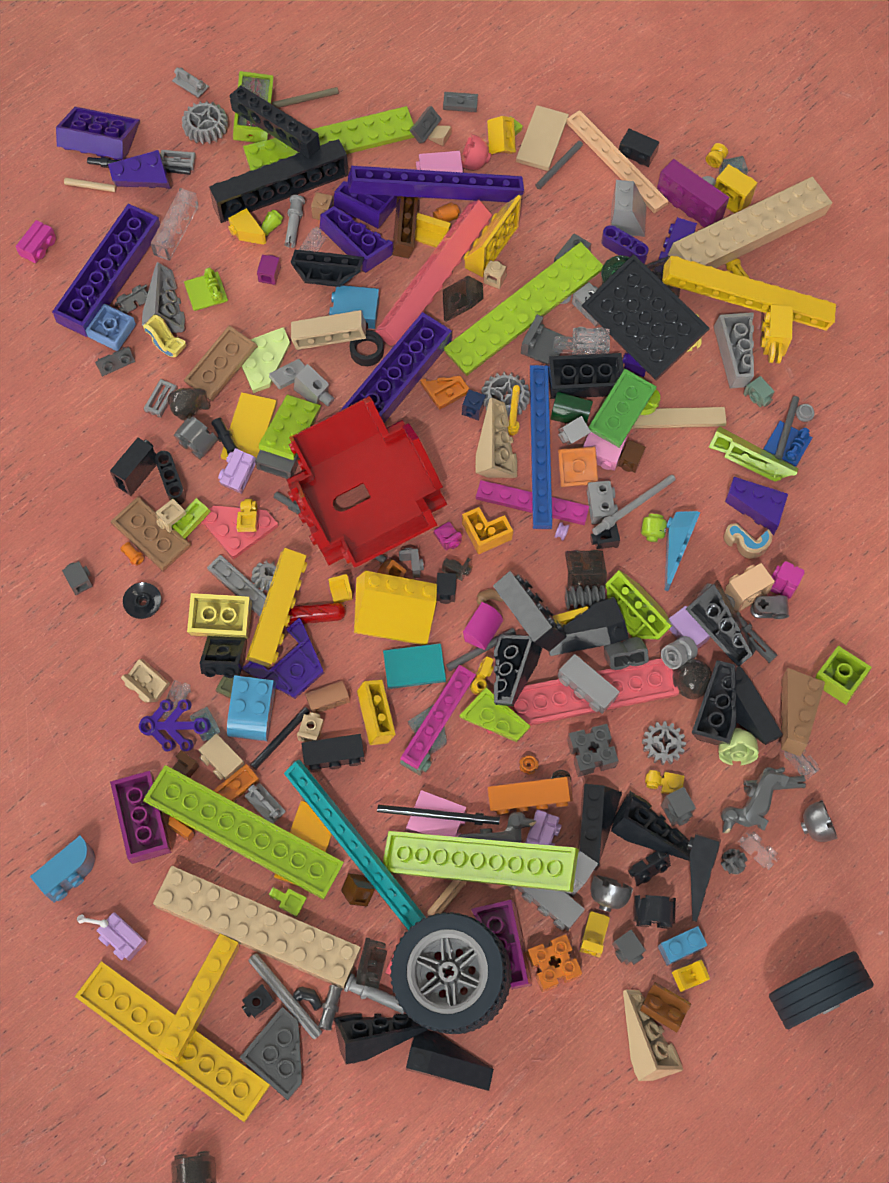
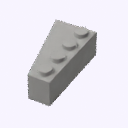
(736, 347)

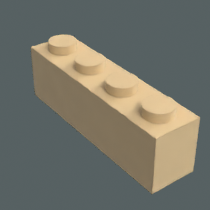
(328, 330)

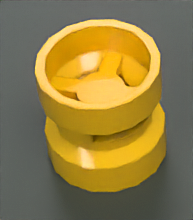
(716, 156)

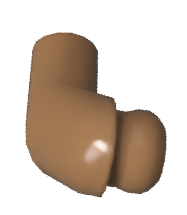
(488, 594)

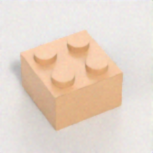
(749, 586)

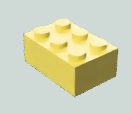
(219, 615)

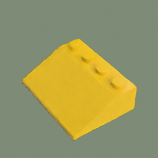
(494, 237)
(394, 607)

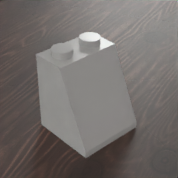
(628, 209)

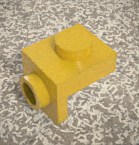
(691, 975)

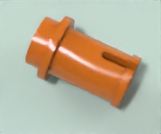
(135, 557)

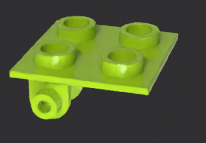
(205, 290)

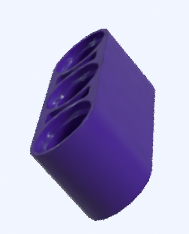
(614, 239)

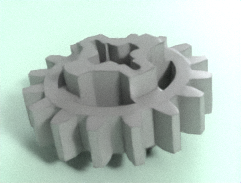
(655, 742)

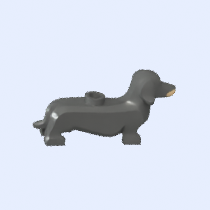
(758, 802)
(512, 833)

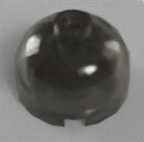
(692, 678)

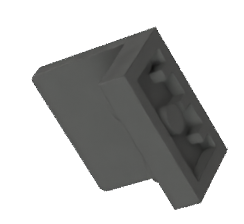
(539, 341)

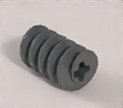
(583, 596)

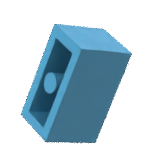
(682, 946)

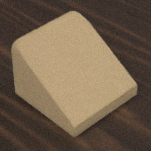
(440, 134)

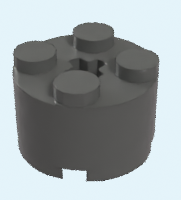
(195, 436)

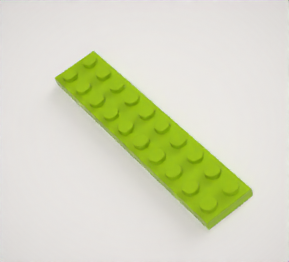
(353, 134)
(520, 309)
(244, 832)
(481, 860)

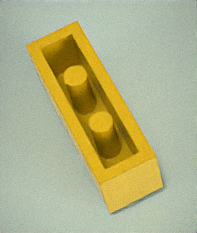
(376, 712)

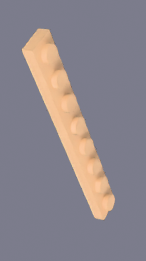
(616, 160)

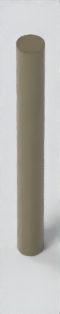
(307, 97)

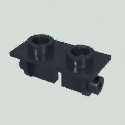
(657, 864)

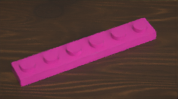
(522, 500)
(437, 717)

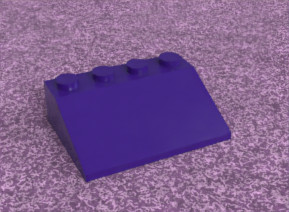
(97, 133)

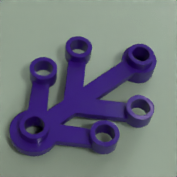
(171, 725)

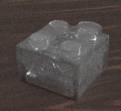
(584, 341)

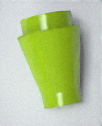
(271, 221)

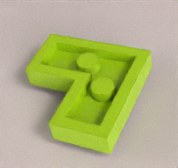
(195, 514)

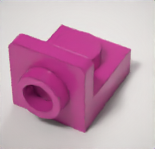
(448, 536)

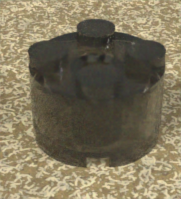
(194, 1169)

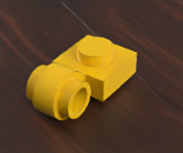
(248, 516)
(484, 670)
(669, 782)

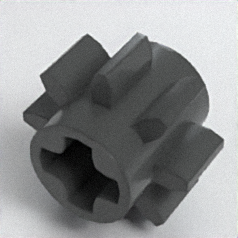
(734, 861)

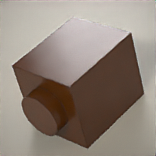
(631, 456)

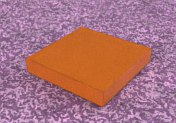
(578, 466)

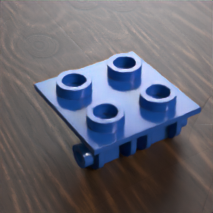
(796, 443)

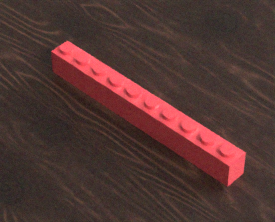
(434, 272)

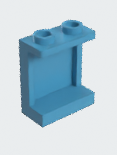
(354, 299)

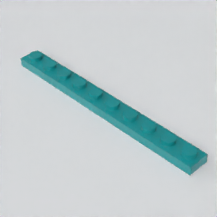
(354, 844)

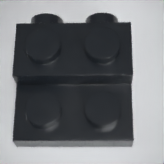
(222, 656)

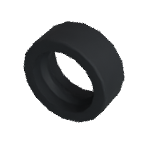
(369, 360)

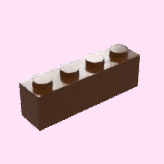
(405, 226)

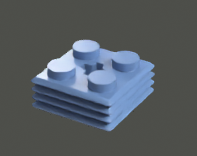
(110, 327)

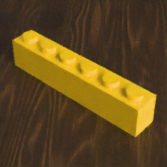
(276, 608)
(198, 998)

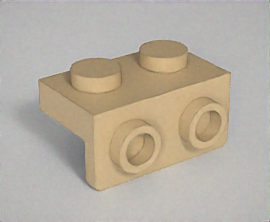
(145, 681)

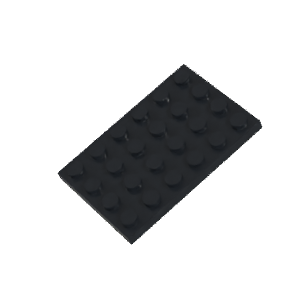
(645, 317)

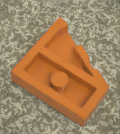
(445, 390)

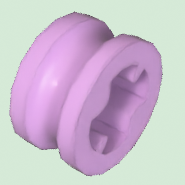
(562, 531)

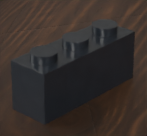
(333, 752)

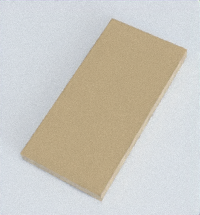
(542, 138)

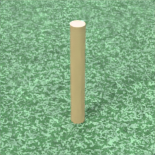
(88, 184)

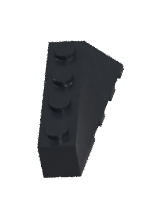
(596, 818)

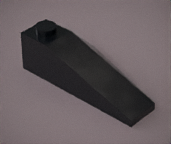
(514, 664)
(718, 709)
(442, 1059)

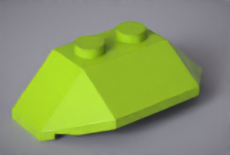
(640, 611)

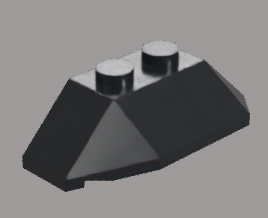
(326, 268)

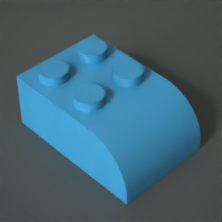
(250, 708)
(65, 870)

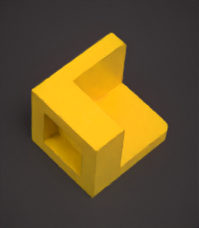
(340, 588)

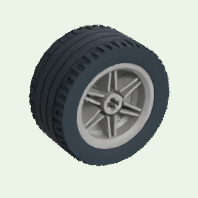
(416, 958)

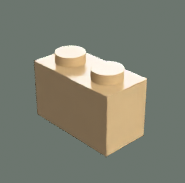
(220, 757)

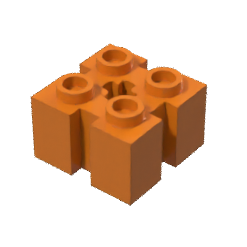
(549, 975)

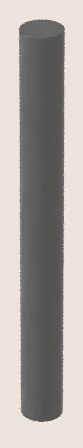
(558, 165)
(787, 427)
(476, 652)

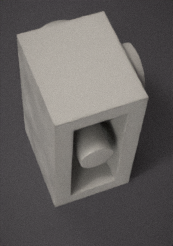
(600, 501)

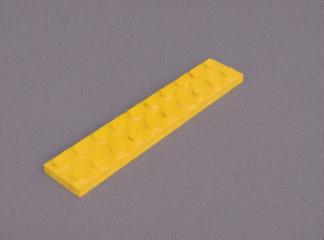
(146, 1024)

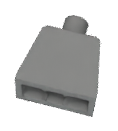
(312, 386)

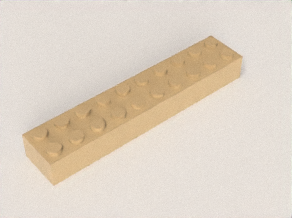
(754, 225)
(257, 927)

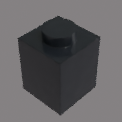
(446, 587)

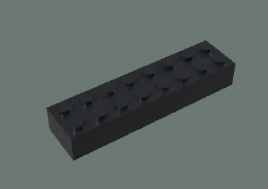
(279, 180)

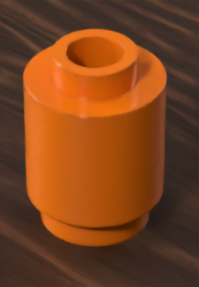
(447, 212)

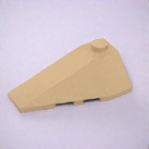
(494, 449)
(649, 1051)

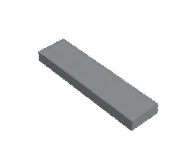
(237, 582)

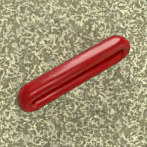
(317, 613)

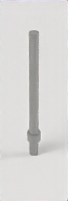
(609, 521)

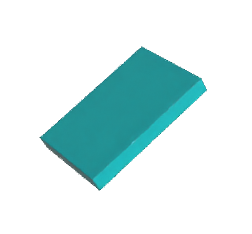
(414, 666)

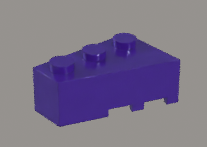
(140, 171)
(366, 207)
(757, 502)

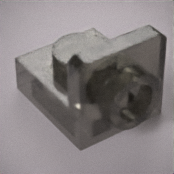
(454, 567)

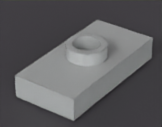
(286, 375)

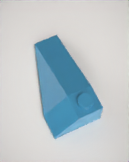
(677, 539)

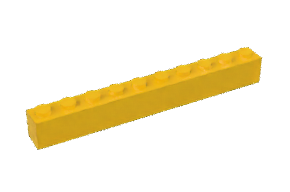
(746, 291)

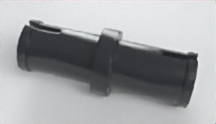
(224, 435)

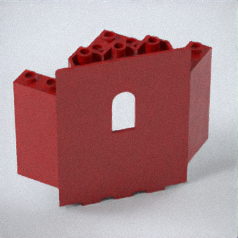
(354, 451)

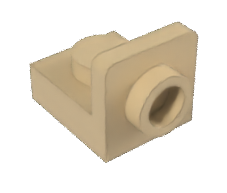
(169, 515)

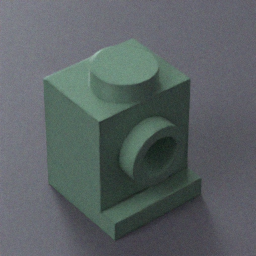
(759, 392)

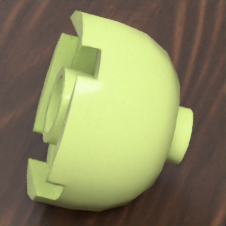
(741, 748)

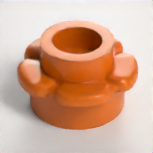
(532, 761)

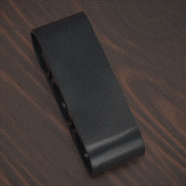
(167, 470)

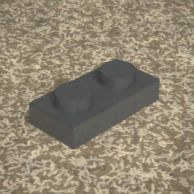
(460, 101)
(425, 124)

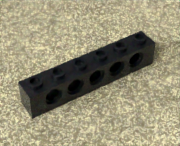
(275, 121)

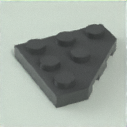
(277, 1054)

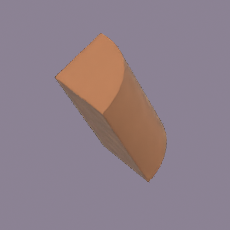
(327, 697)

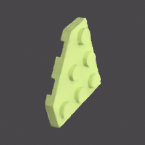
(265, 358)

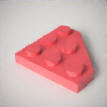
(223, 523)

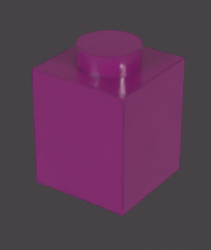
(268, 269)

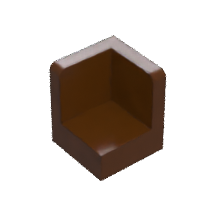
(185, 764)
(357, 890)

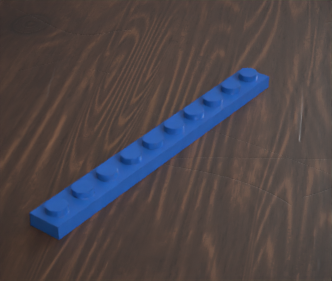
(540, 448)

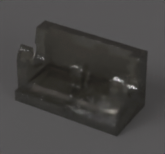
(371, 964)

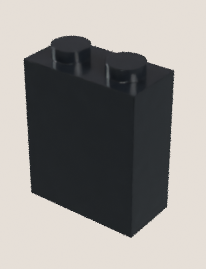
(134, 466)

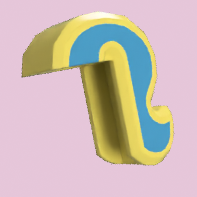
(162, 337)

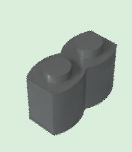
(626, 653)

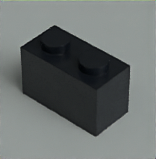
(638, 147)

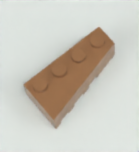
(799, 707)

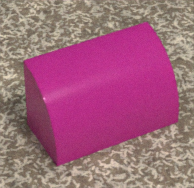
(482, 626)

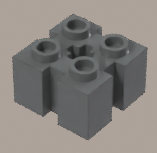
(586, 761)

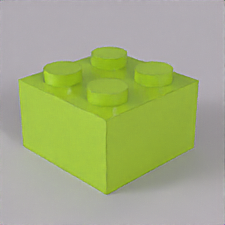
(843, 674)

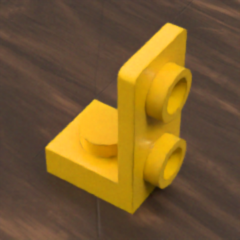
(594, 934)

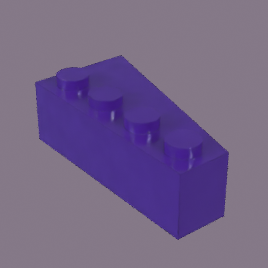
(355, 238)

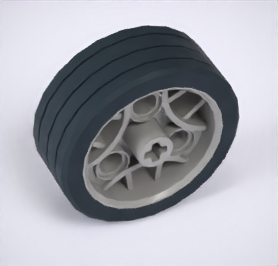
(821, 990)

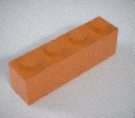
(531, 793)

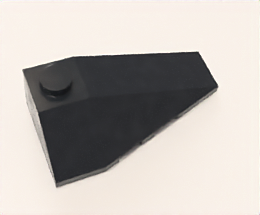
(593, 628)
(752, 711)
(643, 827)
(702, 859)
(368, 1036)

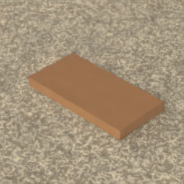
(221, 362)
(139, 526)

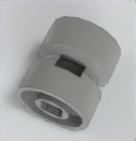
(678, 652)

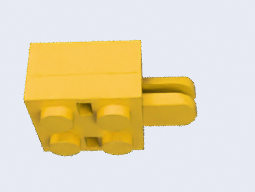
(777, 332)

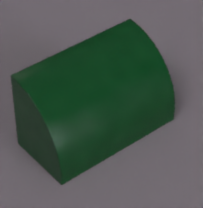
(569, 408)

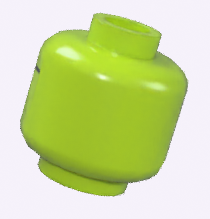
(654, 527)

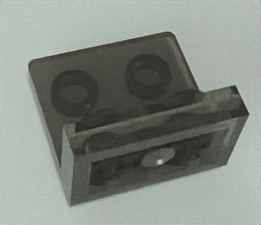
(585, 569)

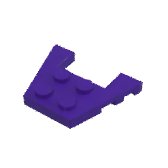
(295, 670)

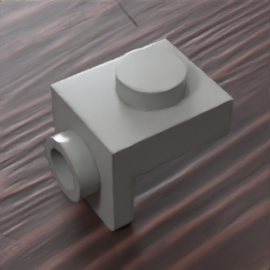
(416, 563)

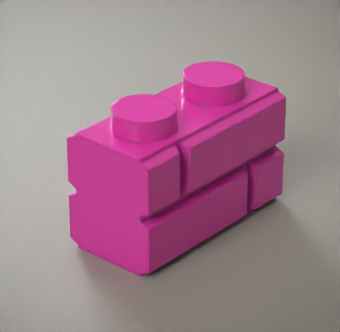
(36, 241)
(786, 579)

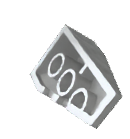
(163, 300)

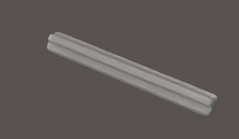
(285, 996)

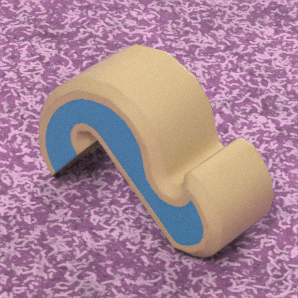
(746, 543)

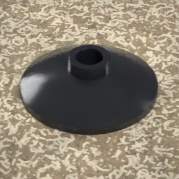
(142, 592)

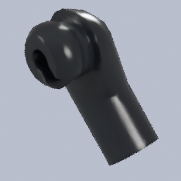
(310, 995)

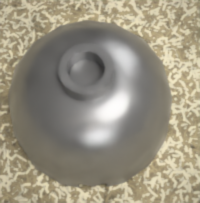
(818, 823)
(609, 893)

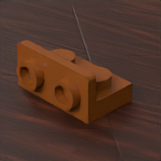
(665, 1007)

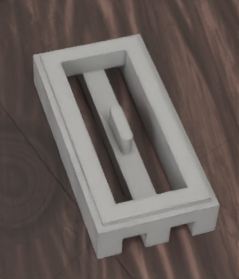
(177, 161)
(154, 410)

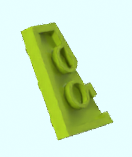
(494, 717)

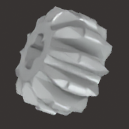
(263, 575)

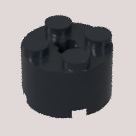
(654, 911)

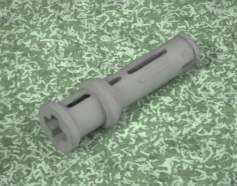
(294, 213)
(373, 993)

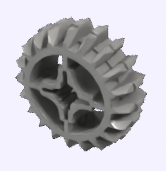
(203, 117)
(498, 386)

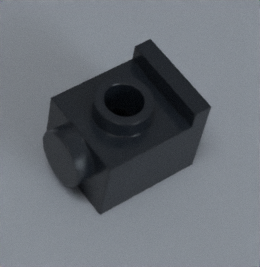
(611, 535)
(266, 1002)

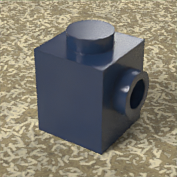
(473, 405)

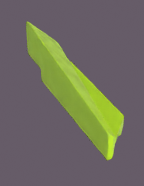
(751, 456)

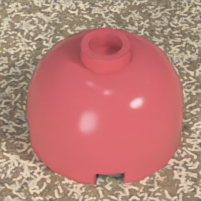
(475, 153)

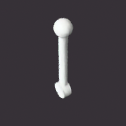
(81, 918)

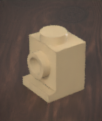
(495, 270)
(306, 734)

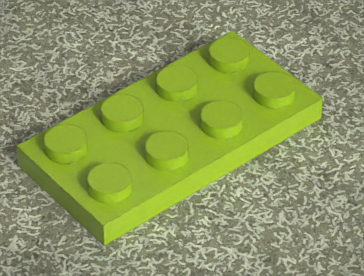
(290, 419)

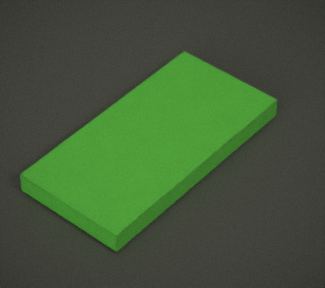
(622, 408)

